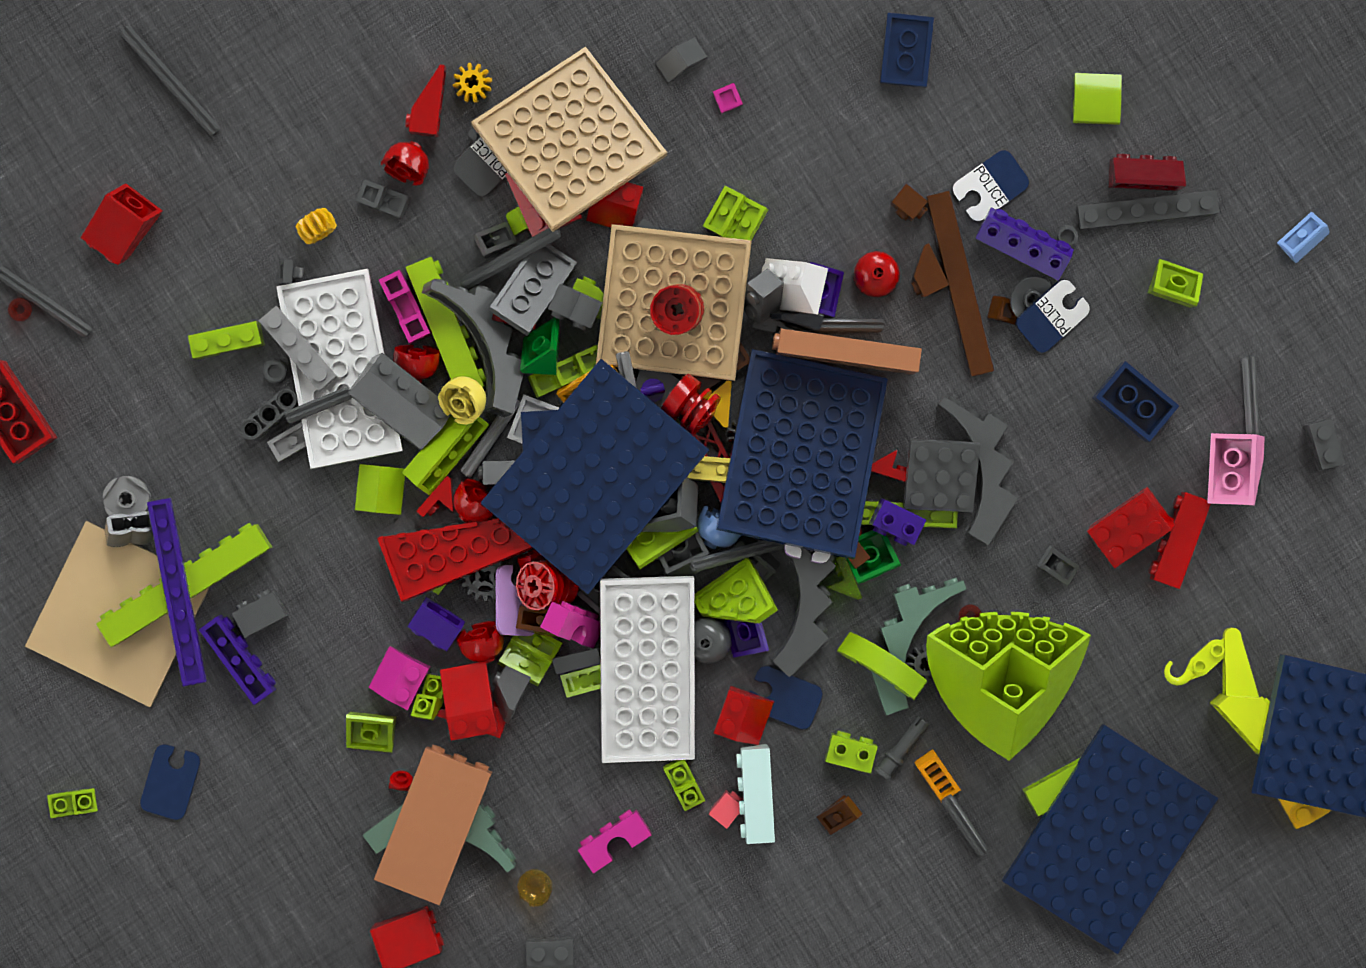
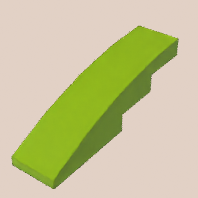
(567, 371)
(581, 681)

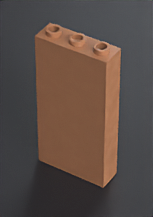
(847, 351)
(433, 824)

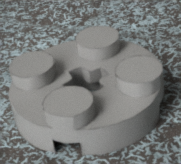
(125, 485)

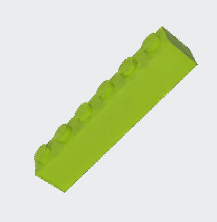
(445, 325)

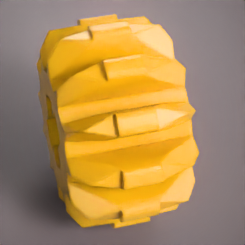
(469, 75)
(316, 225)

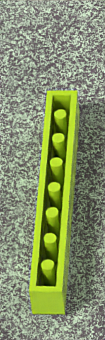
(200, 575)

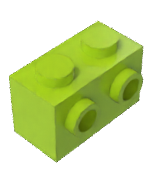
(851, 752)

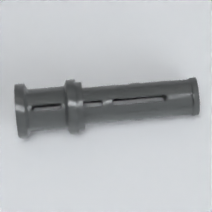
(894, 757)

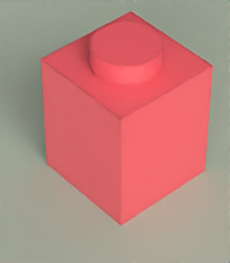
(726, 808)

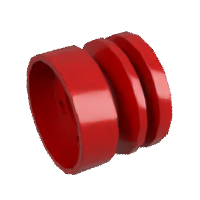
(664, 313)
(687, 402)
(542, 583)

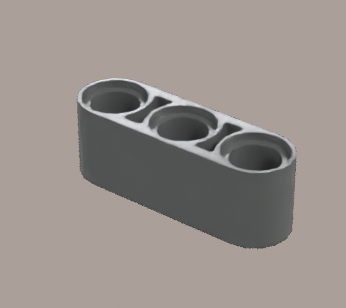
(259, 416)

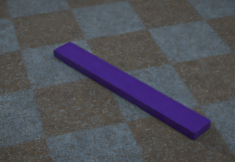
(176, 592)

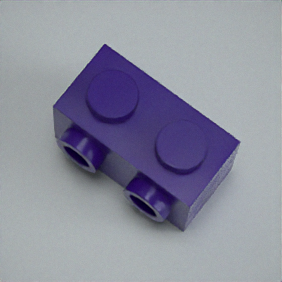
(897, 521)
(436, 624)

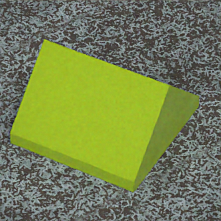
(1176, 284)
(380, 489)
(370, 731)

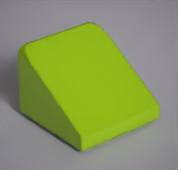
(516, 221)

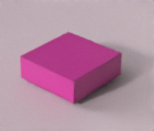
(727, 98)

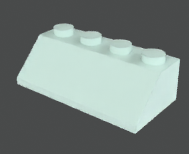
(757, 794)

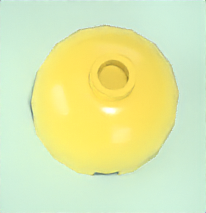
(462, 399)

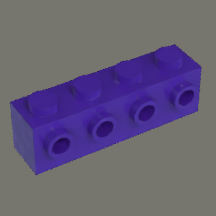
(1025, 243)
(237, 659)

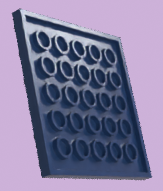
(1315, 737)

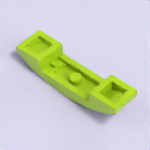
(883, 664)

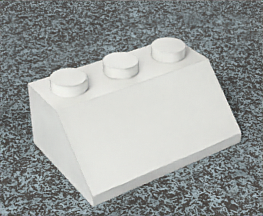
(801, 286)

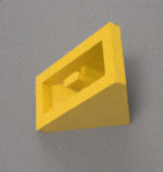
(723, 407)

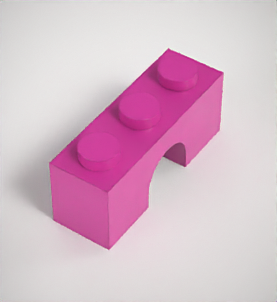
(405, 307)
(572, 623)
(595, 849)

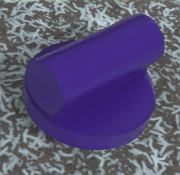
(653, 389)

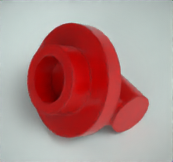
(400, 781)

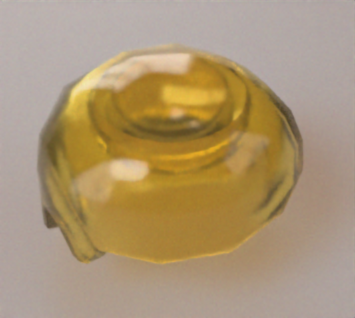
(535, 887)

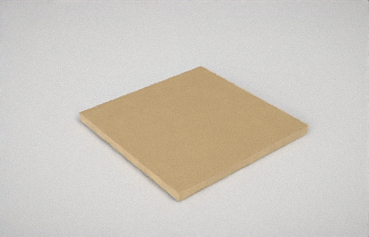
(569, 139)
(651, 259)
(89, 586)

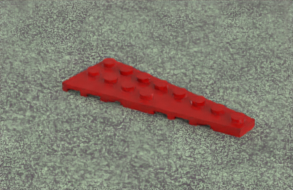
(442, 555)

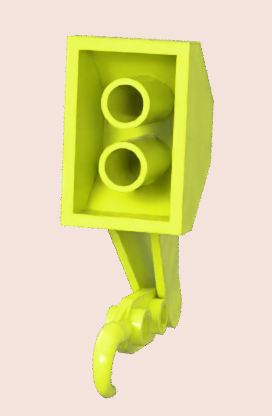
(1239, 697)

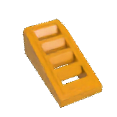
(928, 764)

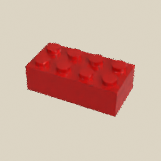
(21, 423)

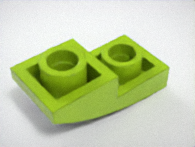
(430, 701)
(684, 784)
(72, 802)

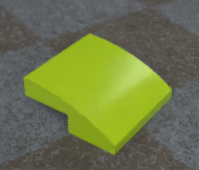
(1097, 98)
(735, 216)
(530, 655)

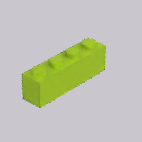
(443, 453)

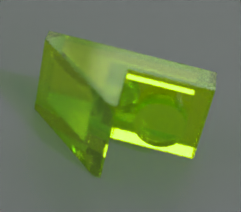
(848, 585)

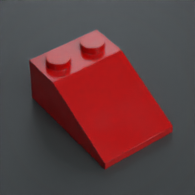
(468, 701)

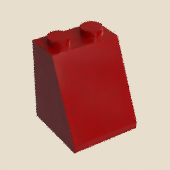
(120, 223)
(407, 938)

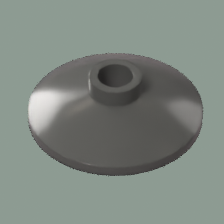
(1031, 285)

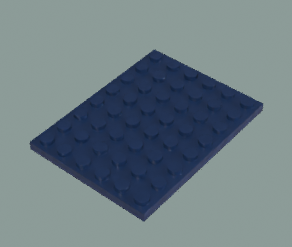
(802, 454)
(594, 476)
(1110, 839)

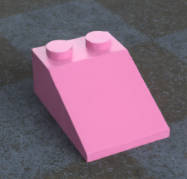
(1235, 468)

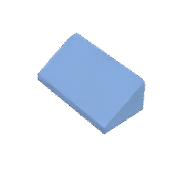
(1304, 237)

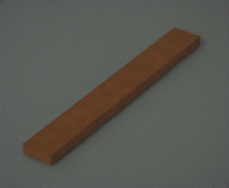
(960, 283)

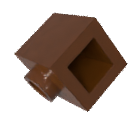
(909, 204)

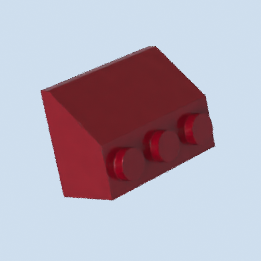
(1146, 173)

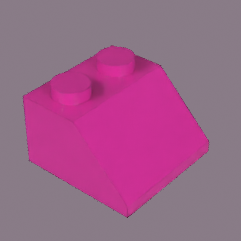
(399, 678)

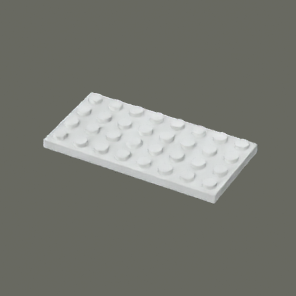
(343, 327)
(647, 669)

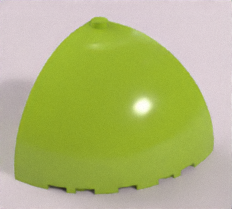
(1005, 674)

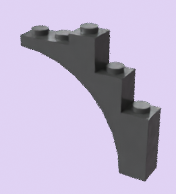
(491, 338)
(994, 500)
(806, 635)

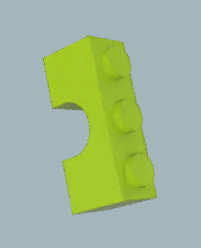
(226, 339)

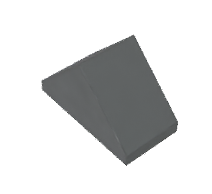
(681, 59)
(495, 239)

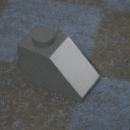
(509, 691)

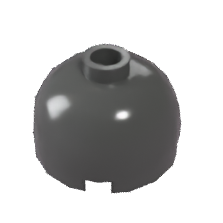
(718, 636)

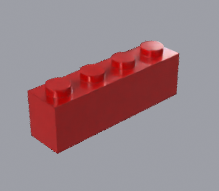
(1180, 542)

